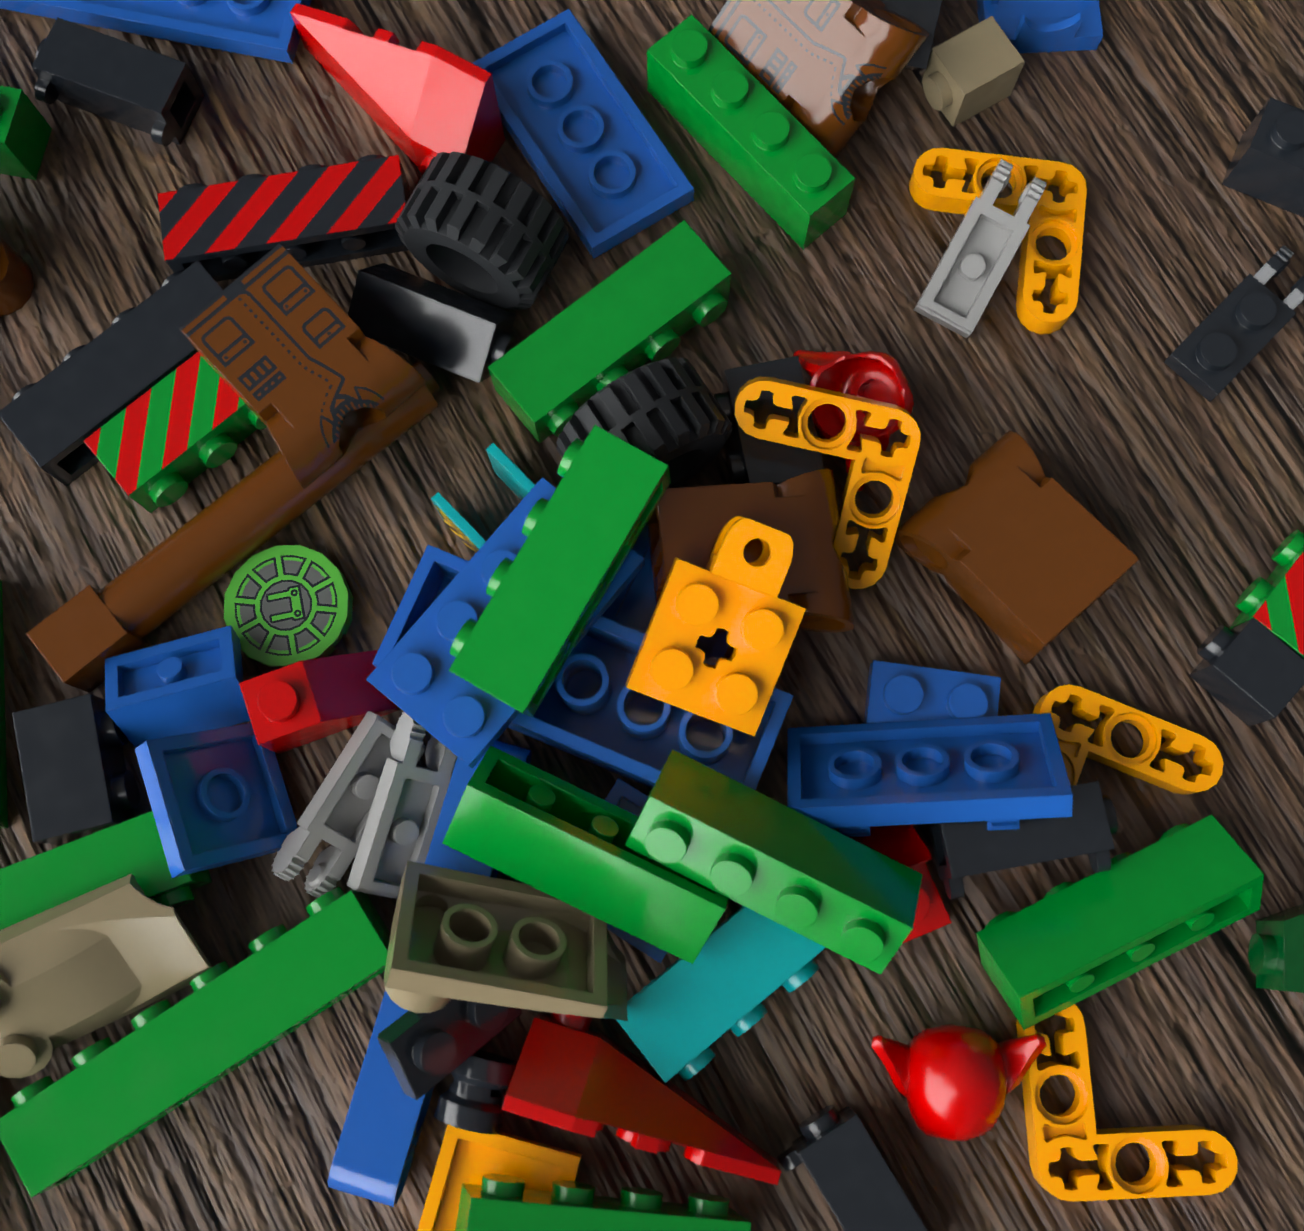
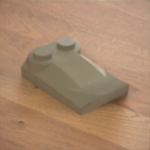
(499, 947)
(87, 969)

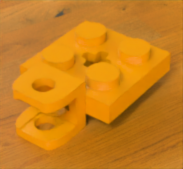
(729, 597)
(470, 1155)

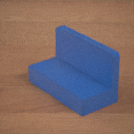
(177, 687)

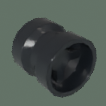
(475, 1093)

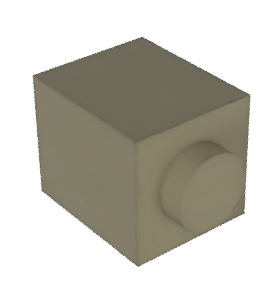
(971, 71)

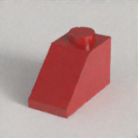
(312, 700)

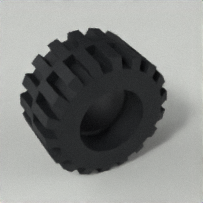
(482, 230)
(661, 412)

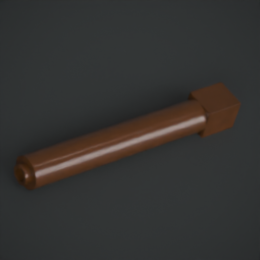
(201, 552)

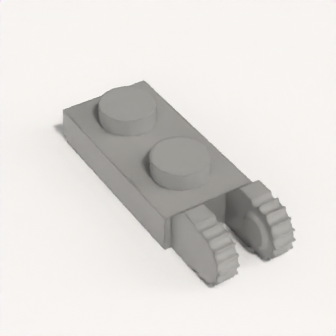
(978, 255)
(338, 809)
(402, 811)

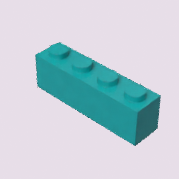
(722, 990)

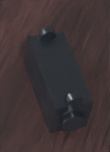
(117, 81)
(430, 321)
(972, 849)
(851, 1173)

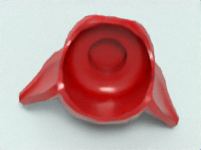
(862, 375)
(957, 1076)

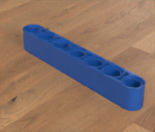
(381, 1119)

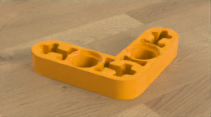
(1049, 218)
(866, 465)
(1165, 774)
(1078, 1134)

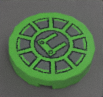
(288, 605)

